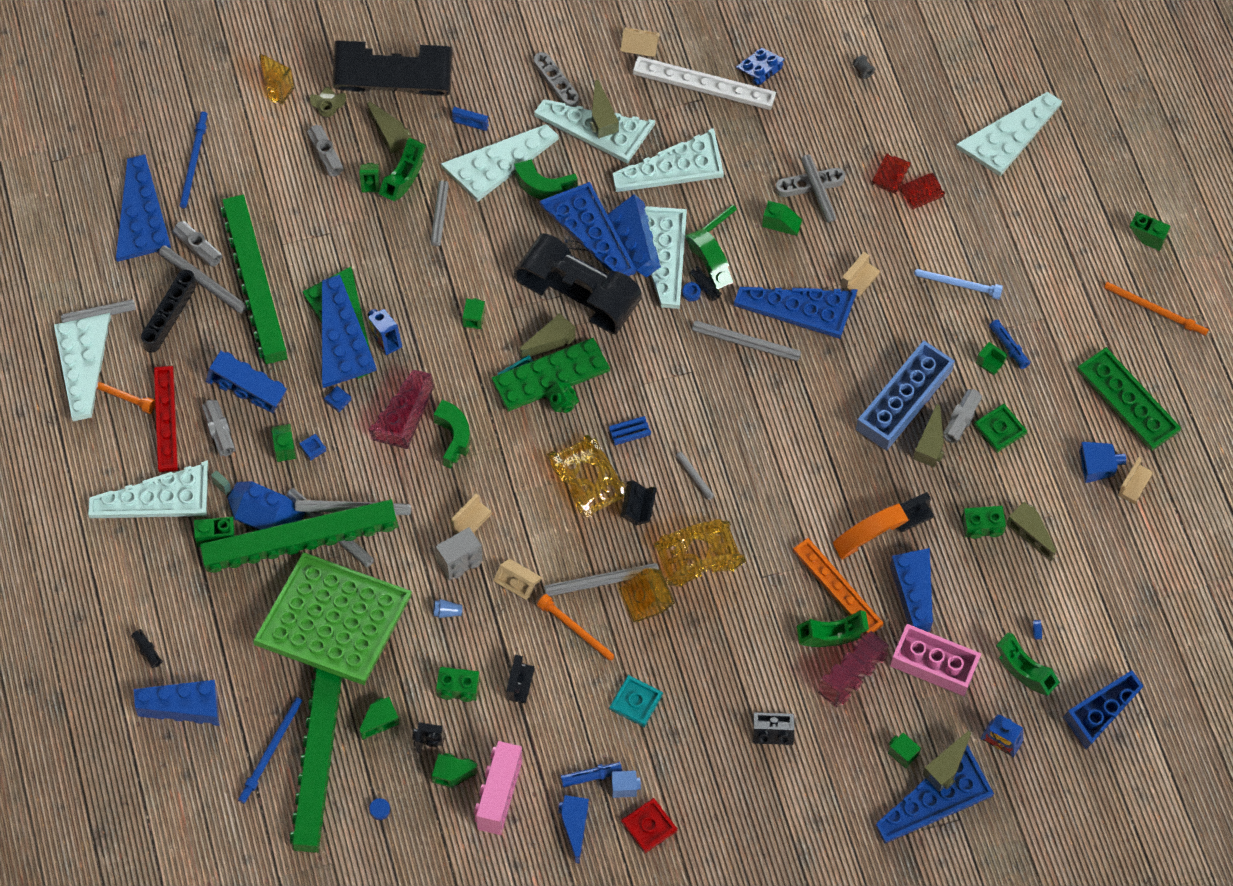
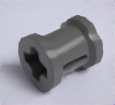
(864, 66)

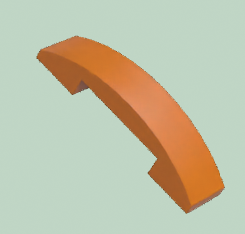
(868, 529)

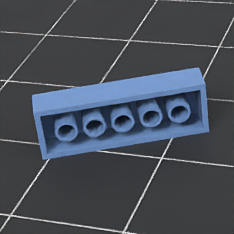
(905, 395)

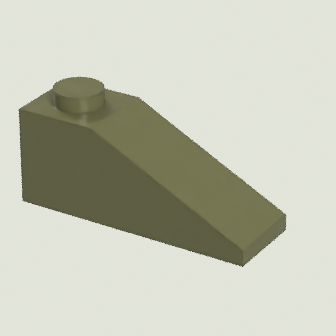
(603, 117)
(389, 128)
(550, 337)
(931, 443)
(1030, 527)
(945, 766)

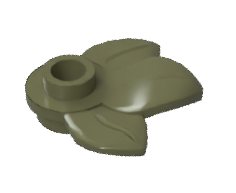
(329, 101)

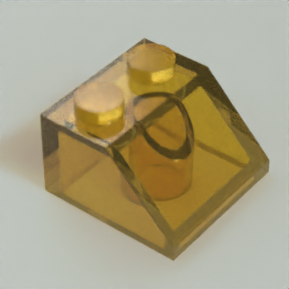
(276, 79)
(647, 594)

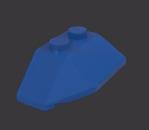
(261, 506)

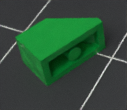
(369, 177)
(781, 218)
(283, 442)
(379, 718)

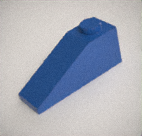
(573, 818)

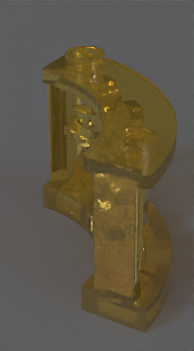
(567, 457)
(684, 573)

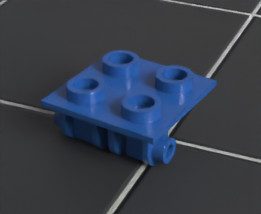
(761, 65)

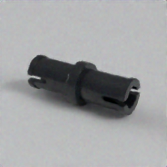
(705, 283)
(146, 648)

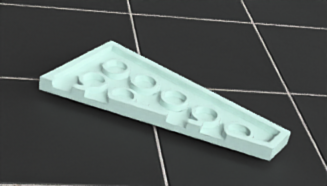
(577, 123)
(1007, 137)
(681, 163)
(492, 165)
(669, 237)
(81, 355)
(161, 496)

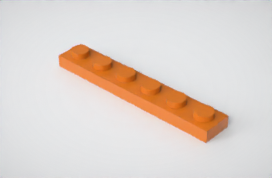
(835, 583)

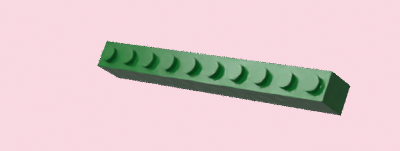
(254, 279)
(299, 536)
(316, 762)

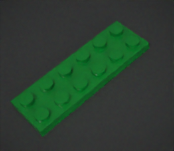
(535, 378)
(1128, 399)

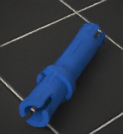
(1013, 349)
(587, 775)

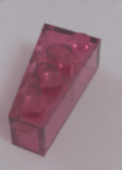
(402, 415)

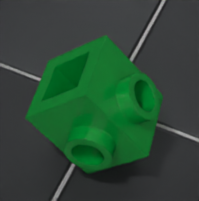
(562, 397)

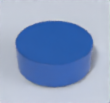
(691, 291)
(1037, 629)
(379, 809)

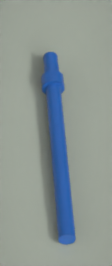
(200, 130)
(251, 783)

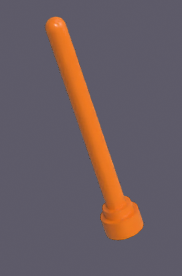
(146, 404)
(546, 603)

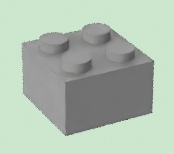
(459, 554)

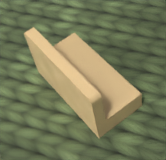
(640, 42)
(860, 275)
(1135, 482)
(471, 515)
(516, 578)

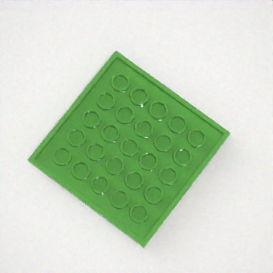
(333, 618)

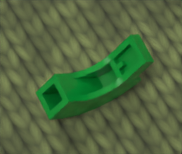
(405, 173)
(539, 186)
(711, 254)
(454, 420)
(834, 633)
(1022, 667)

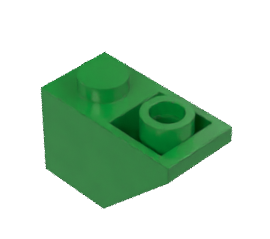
(1149, 230)
(213, 529)
(452, 771)

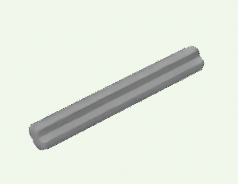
(818, 188)
(439, 213)
(114, 308)

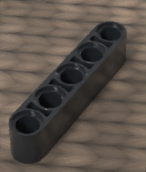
(165, 318)

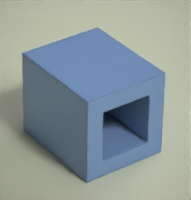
(625, 784)

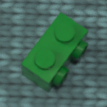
(983, 522)
(458, 684)

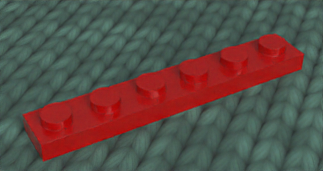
(166, 419)

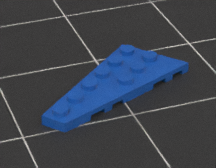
(141, 220)
(587, 221)
(804, 307)
(343, 343)
(929, 805)

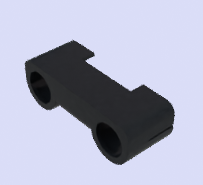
(360, 71)
(552, 265)

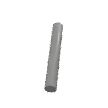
(695, 476)

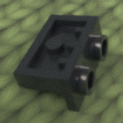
(638, 503)
(917, 511)
(519, 680)
(773, 728)
(428, 733)

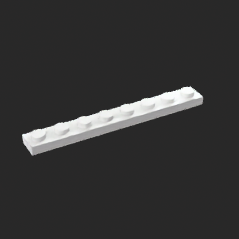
(704, 83)

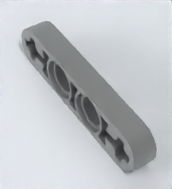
(553, 81)
(786, 182)

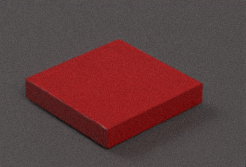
(649, 825)

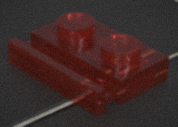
(891, 173)
(922, 191)

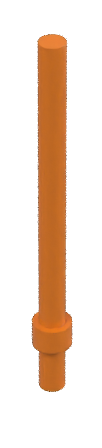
(1188, 323)

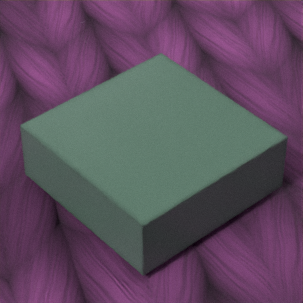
(221, 482)

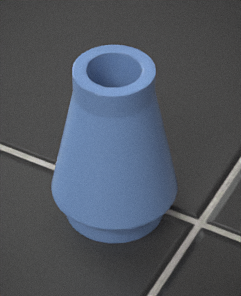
(446, 609)

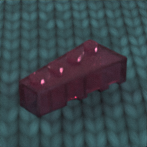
(853, 669)

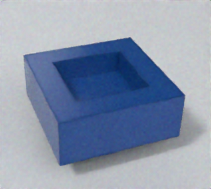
(337, 399)
(312, 447)

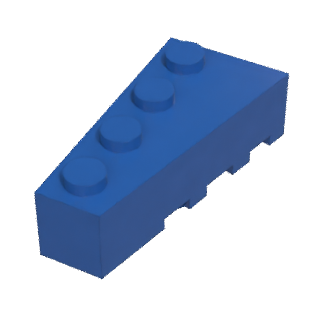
(634, 232)
(245, 382)
(913, 583)
(179, 702)
(1099, 710)

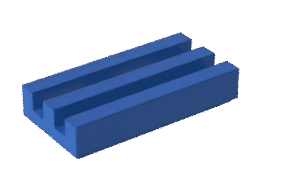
(470, 118)
(641, 424)

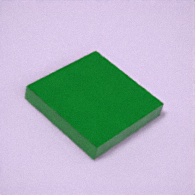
(1000, 428)

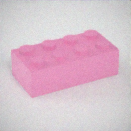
(935, 659)
(498, 788)

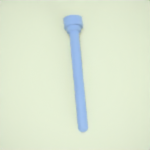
(993, 290)

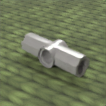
(329, 158)
(191, 237)
(962, 416)
(218, 427)

